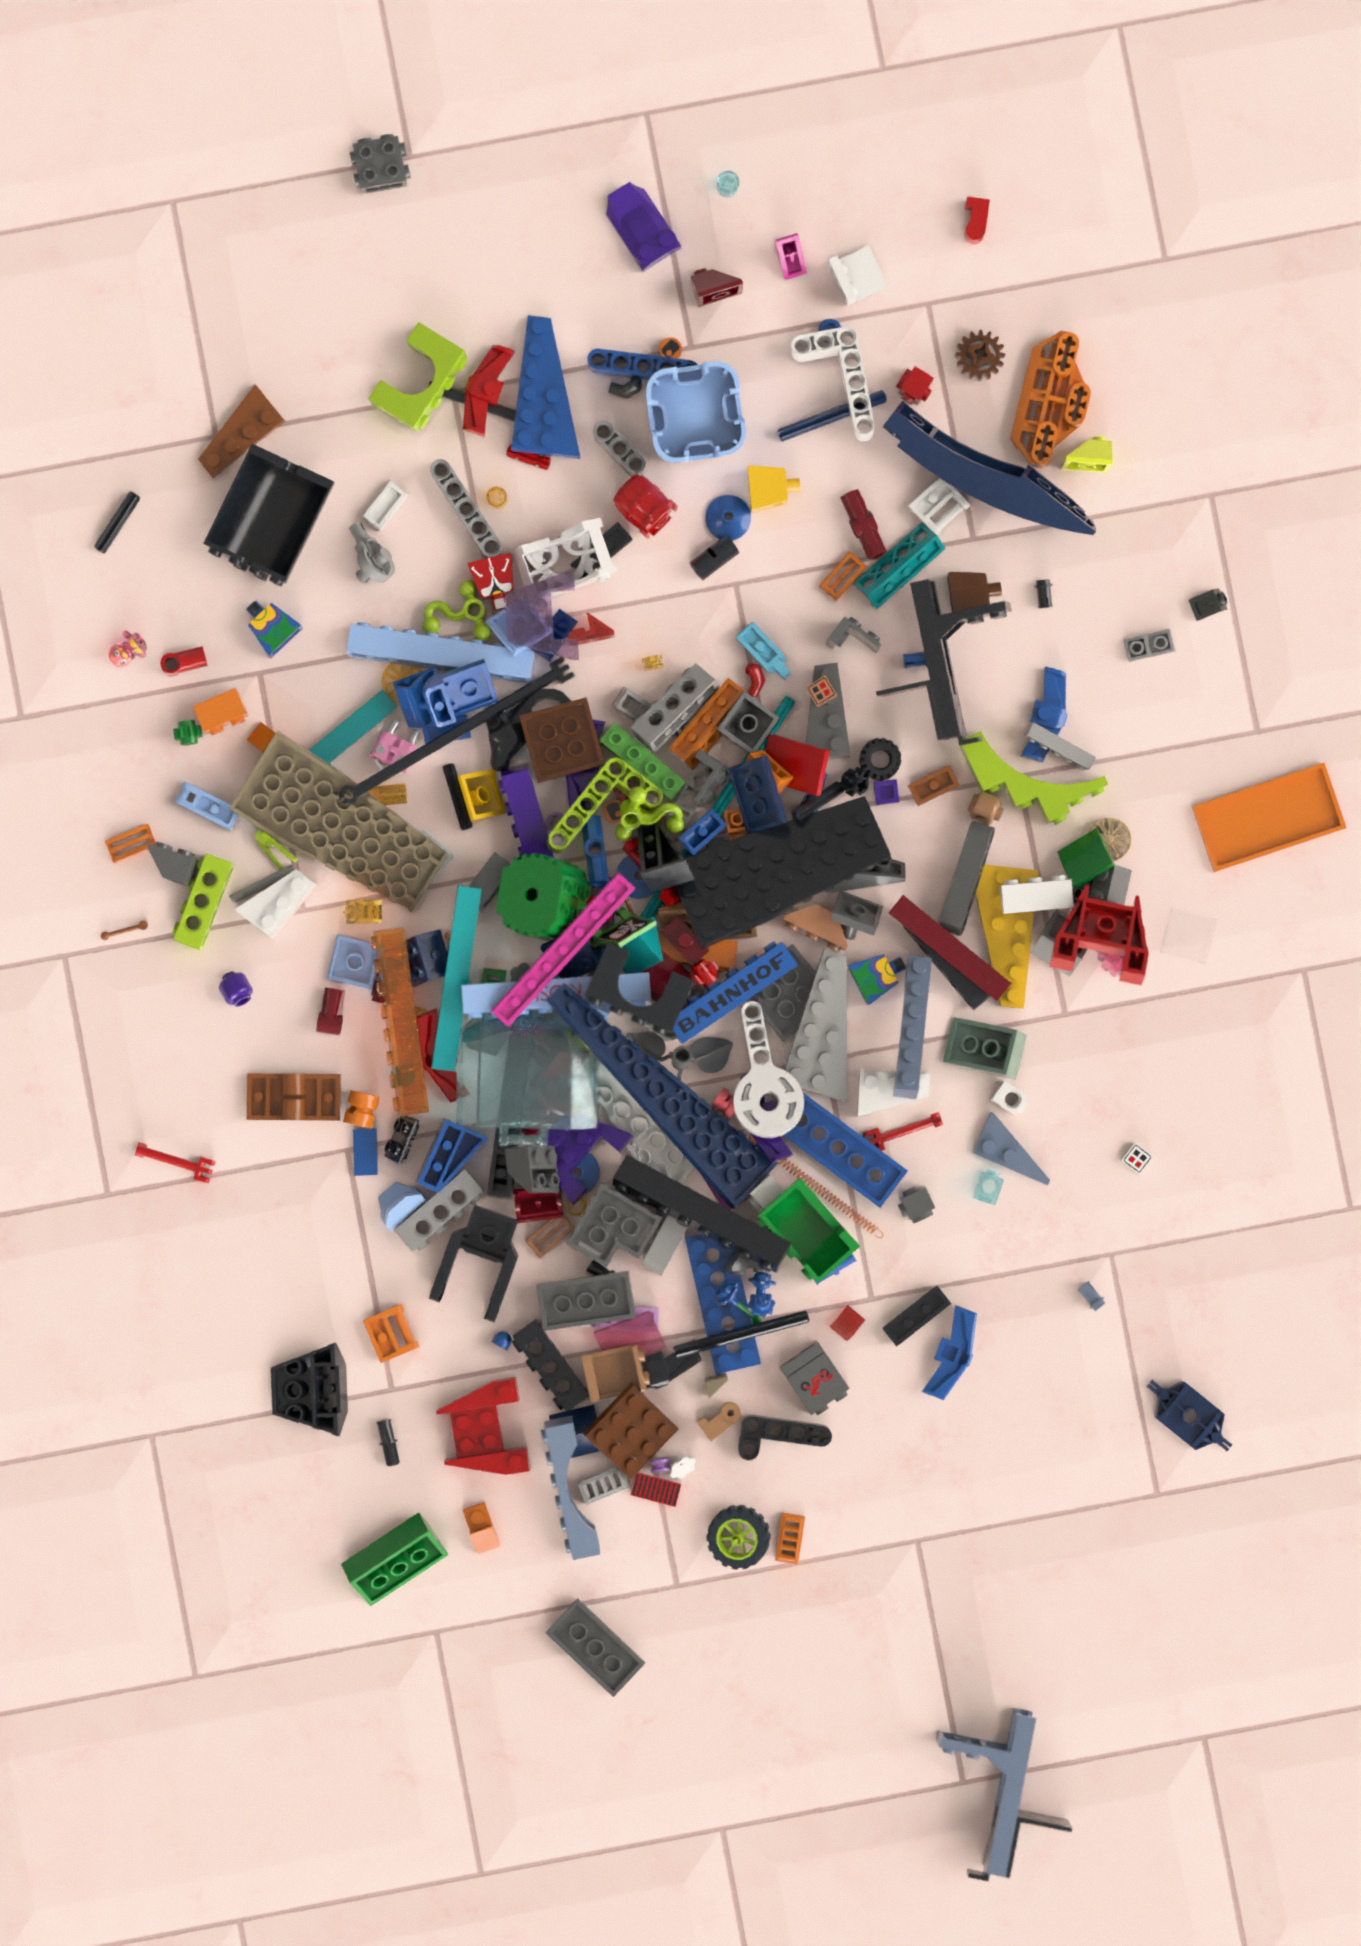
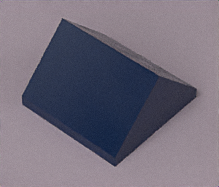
(582, 1419)

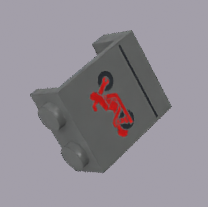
(815, 1379)

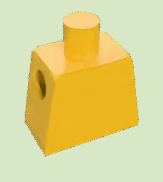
(769, 487)

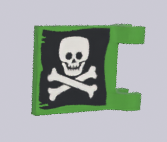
(623, 931)

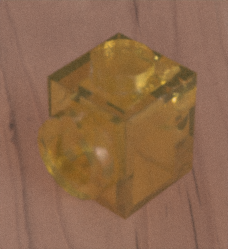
(363, 911)

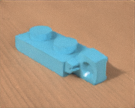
(763, 650)

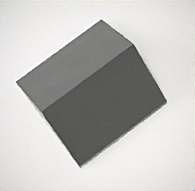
(747, 723)

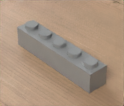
(1059, 746)

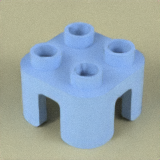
(695, 412)

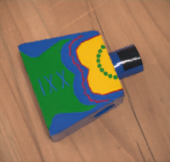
(272, 627)
(876, 976)

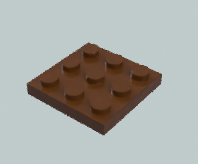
(562, 740)
(630, 1431)

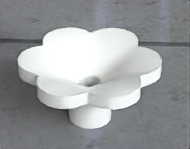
(682, 1466)

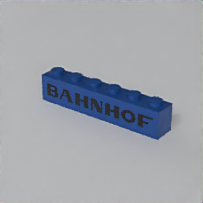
(733, 991)

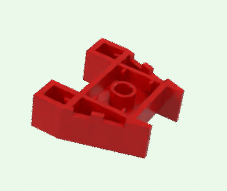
(1105, 929)
(479, 1430)

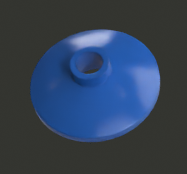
(733, 528)

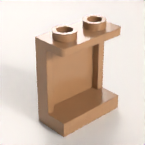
(613, 1370)

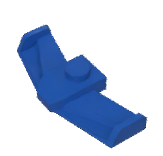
(1050, 713)
(953, 1353)

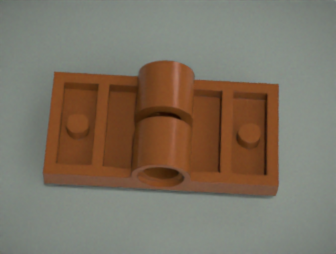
(294, 1096)

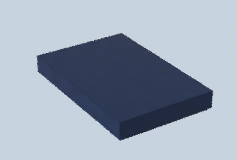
(757, 794)

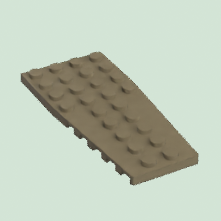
(298, 803)

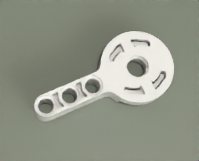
(765, 1081)

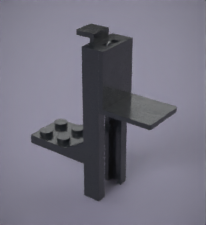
(935, 631)

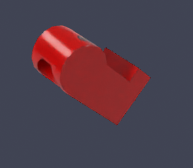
(977, 223)

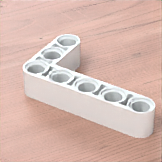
(849, 373)

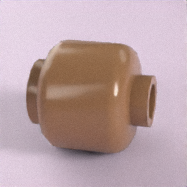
(985, 808)

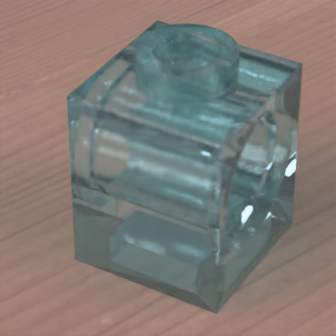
(980, 1194)

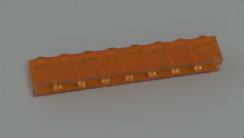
(400, 1021)

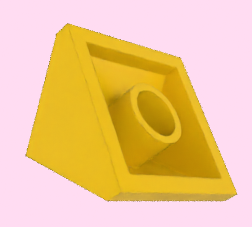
(482, 795)

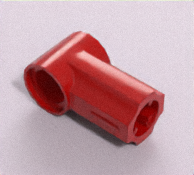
(187, 661)

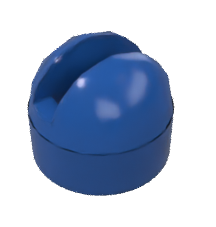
(502, 1339)

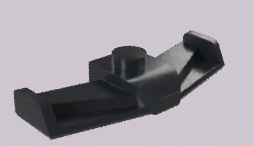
(664, 1370)

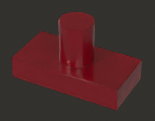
(684, 941)

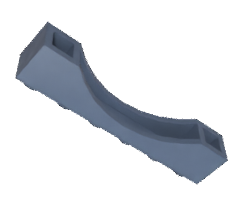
(912, 1027)
(581, 1532)

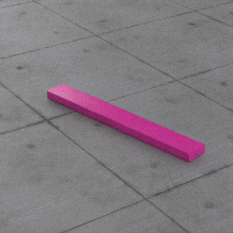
(562, 949)

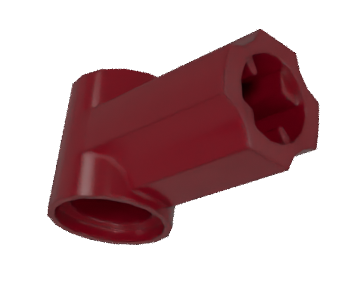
(331, 1017)

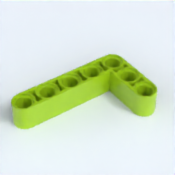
(596, 799)

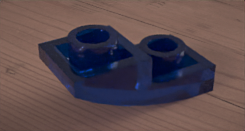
(562, 627)

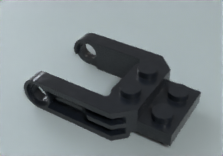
(488, 1237)

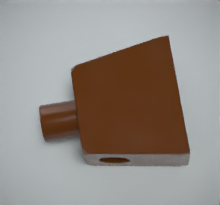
(970, 590)

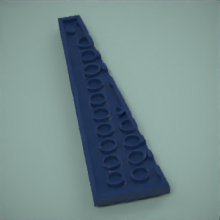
(702, 1136)

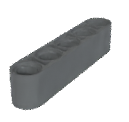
(966, 877)

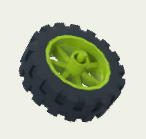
(727, 1555)

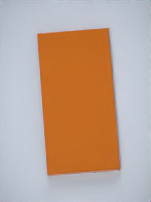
(1269, 817)

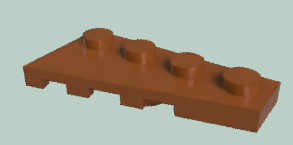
(246, 426)

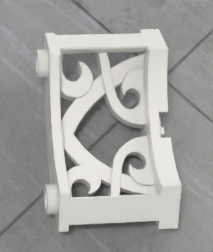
(584, 534)

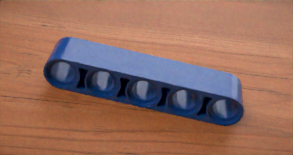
(633, 361)

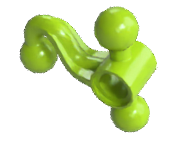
(468, 590)
(633, 815)

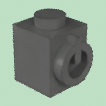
(916, 1204)

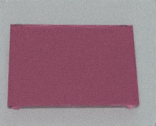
(632, 1331)

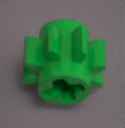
(187, 732)

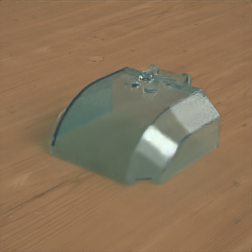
(526, 1077)

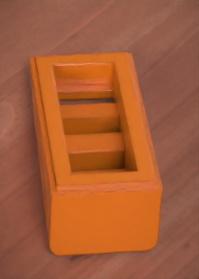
(789, 1558)

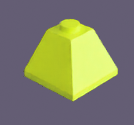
(1092, 455)

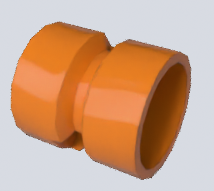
(361, 1109)

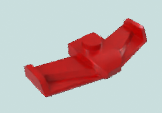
(484, 389)
(444, 1079)

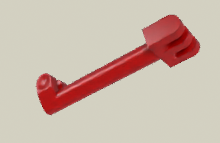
(669, 895)
(935, 1120)
(198, 1168)

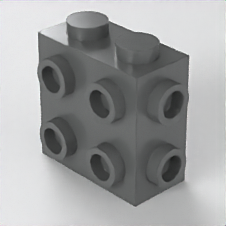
(380, 164)

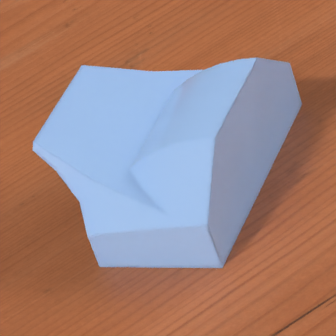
(398, 1203)

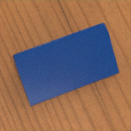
(702, 832)

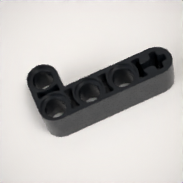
(784, 1436)

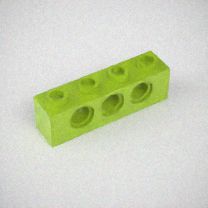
(197, 937)

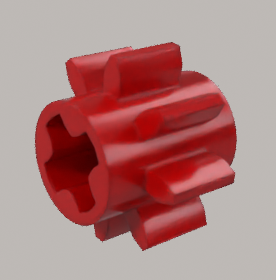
(704, 973)

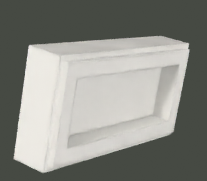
(385, 505)

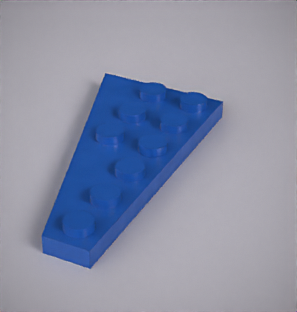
(543, 409)

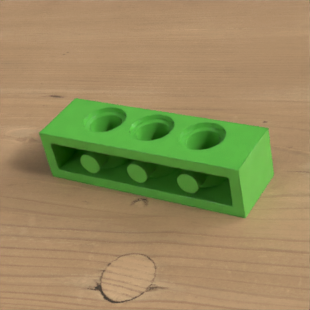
(643, 761)

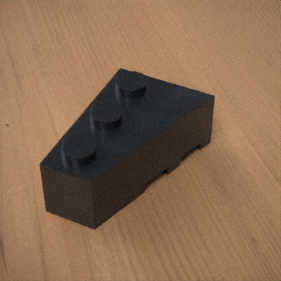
(660, 858)

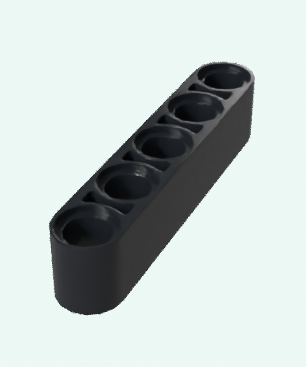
(967, 989)

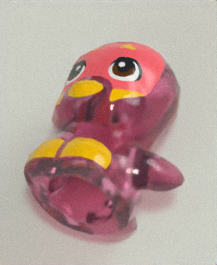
(125, 651)

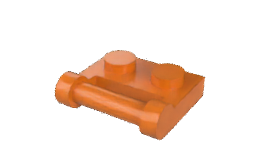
(383, 1336)

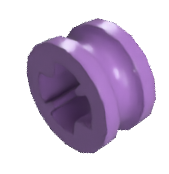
(550, 819)
(660, 1464)

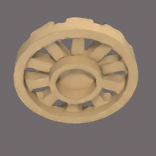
(1111, 837)

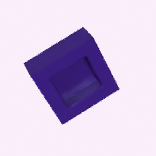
(886, 792)

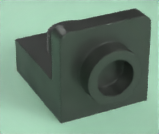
(1208, 604)

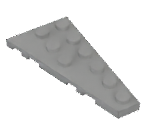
(820, 1042)

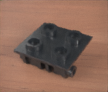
(396, 1147)

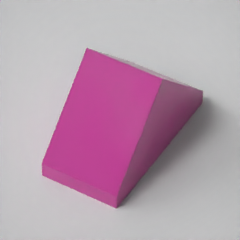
(790, 256)

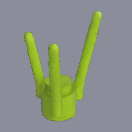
(267, 840)

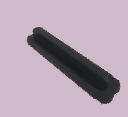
(117, 522)
(457, 796)
(816, 802)

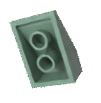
(985, 1048)

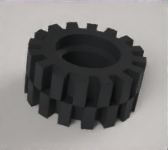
(894, 759)

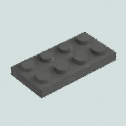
(586, 1300)
(595, 1647)

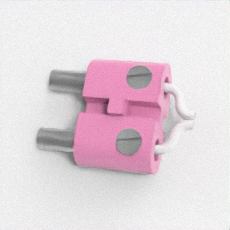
(390, 748)

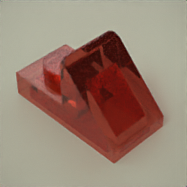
(597, 632)

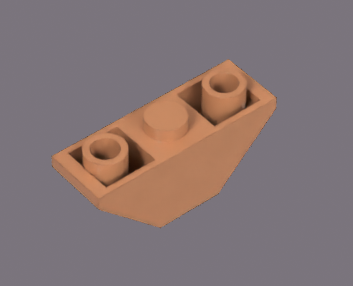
(817, 924)

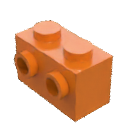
(221, 711)

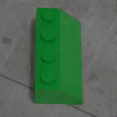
(394, 1559)

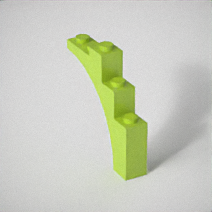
(1052, 798)

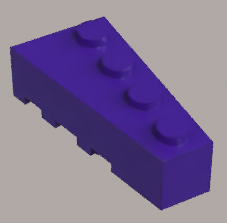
(525, 810)

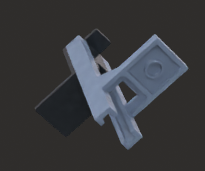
(1007, 1817)

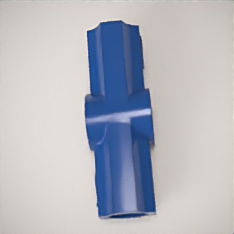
(597, 863)

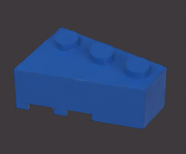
(447, 1154)

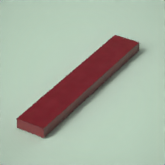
(949, 948)

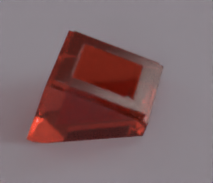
(847, 1323)

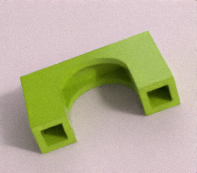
(415, 409)

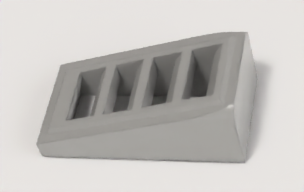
(633, 697)
(591, 1480)

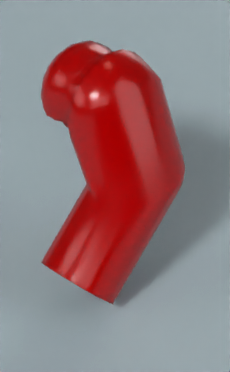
(757, 678)

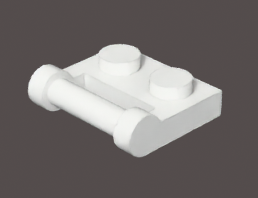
(933, 500)

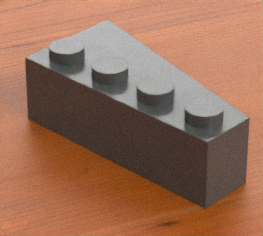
(827, 723)

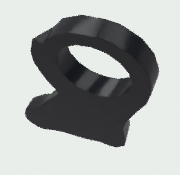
(506, 730)

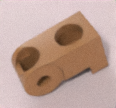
(721, 1421)

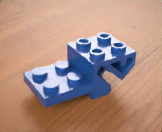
(445, 695)

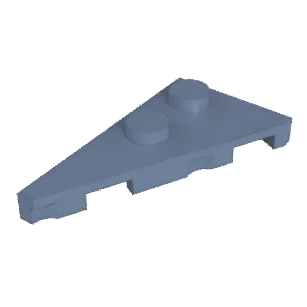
(1002, 1148)

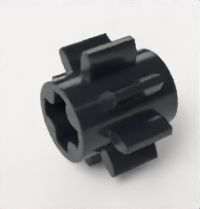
(855, 781)

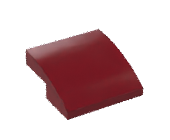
(660, 974)

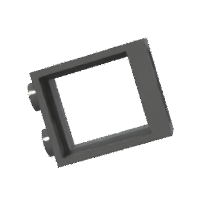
(489, 879)

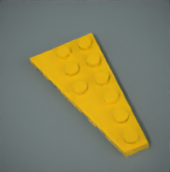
(1006, 934)

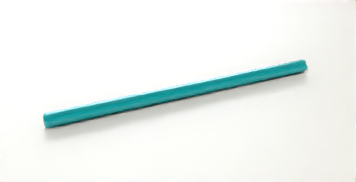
(724, 799)

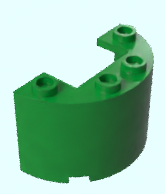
(814, 1232)

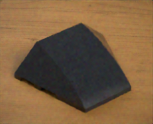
(312, 1389)

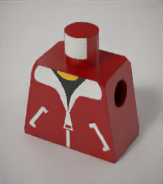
(493, 578)

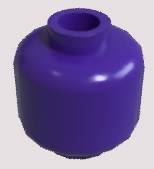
(235, 989)

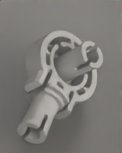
(372, 558)

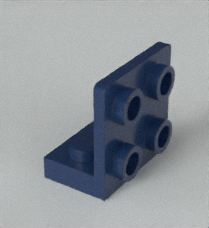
(426, 957)
(582, 962)

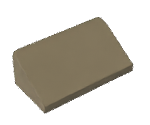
(714, 1383)

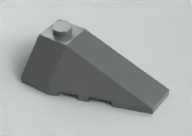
(883, 873)

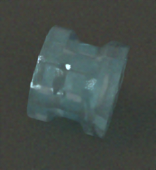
(726, 179)

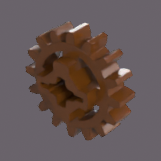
(988, 358)

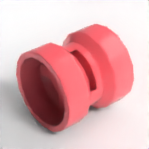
(724, 1102)

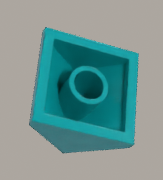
(644, 951)

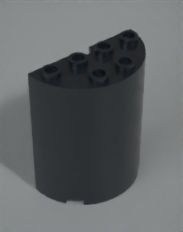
(268, 515)

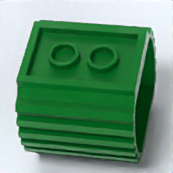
(560, 897)

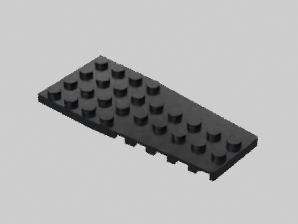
(778, 868)

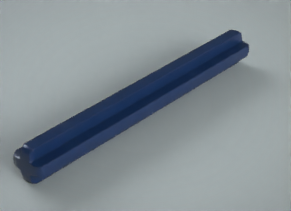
(827, 417)

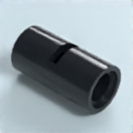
(714, 557)

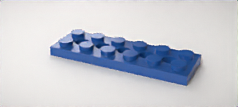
(854, 1145)
(713, 1314)

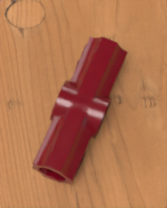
(863, 524)

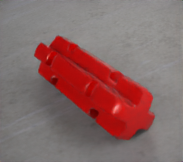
(529, 458)

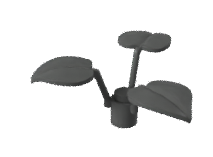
(709, 1052)

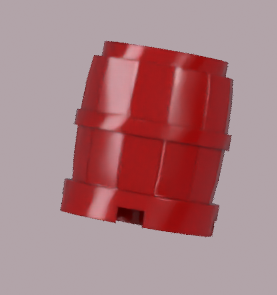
(644, 505)

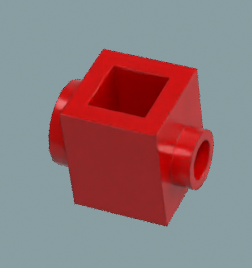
(915, 386)

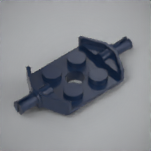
(1173, 1404)

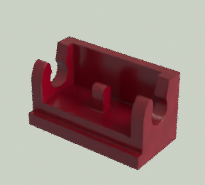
(537, 1206)

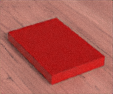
(801, 761)

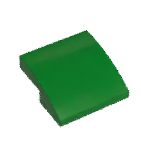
(1085, 858)

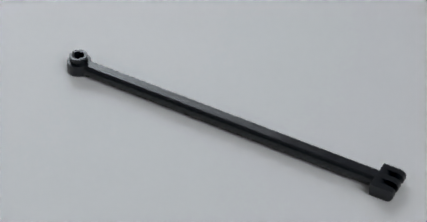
(554, 674)

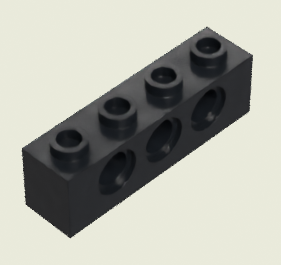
(576, 1391)

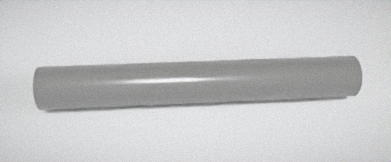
(261, 884)

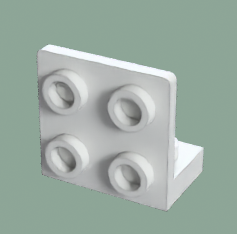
(857, 275)

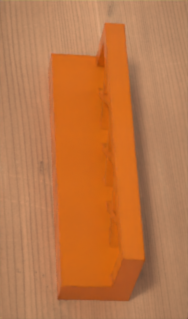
(702, 730)

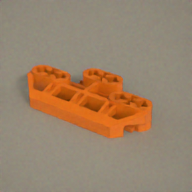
(1056, 394)

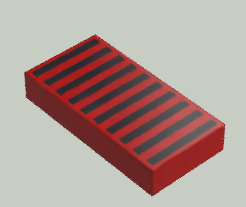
(656, 1489)

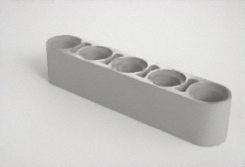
(461, 499)

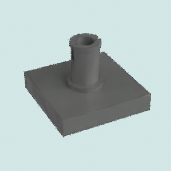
(856, 914)

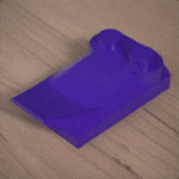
(640, 226)

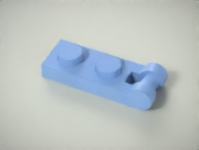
(207, 806)

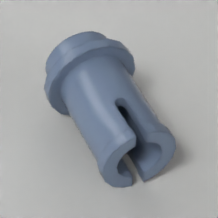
(1091, 1296)

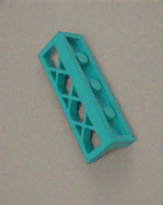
(902, 568)

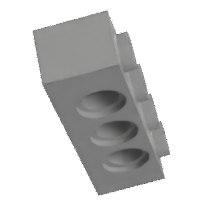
(672, 719)
(408, 1229)

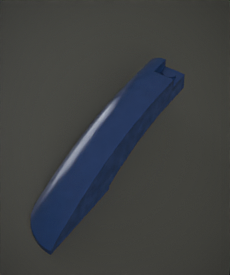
(985, 478)

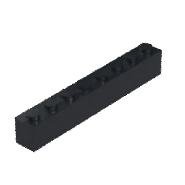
(701, 1214)

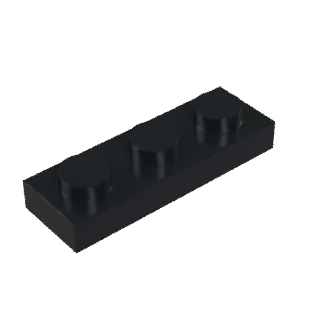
(916, 1315)

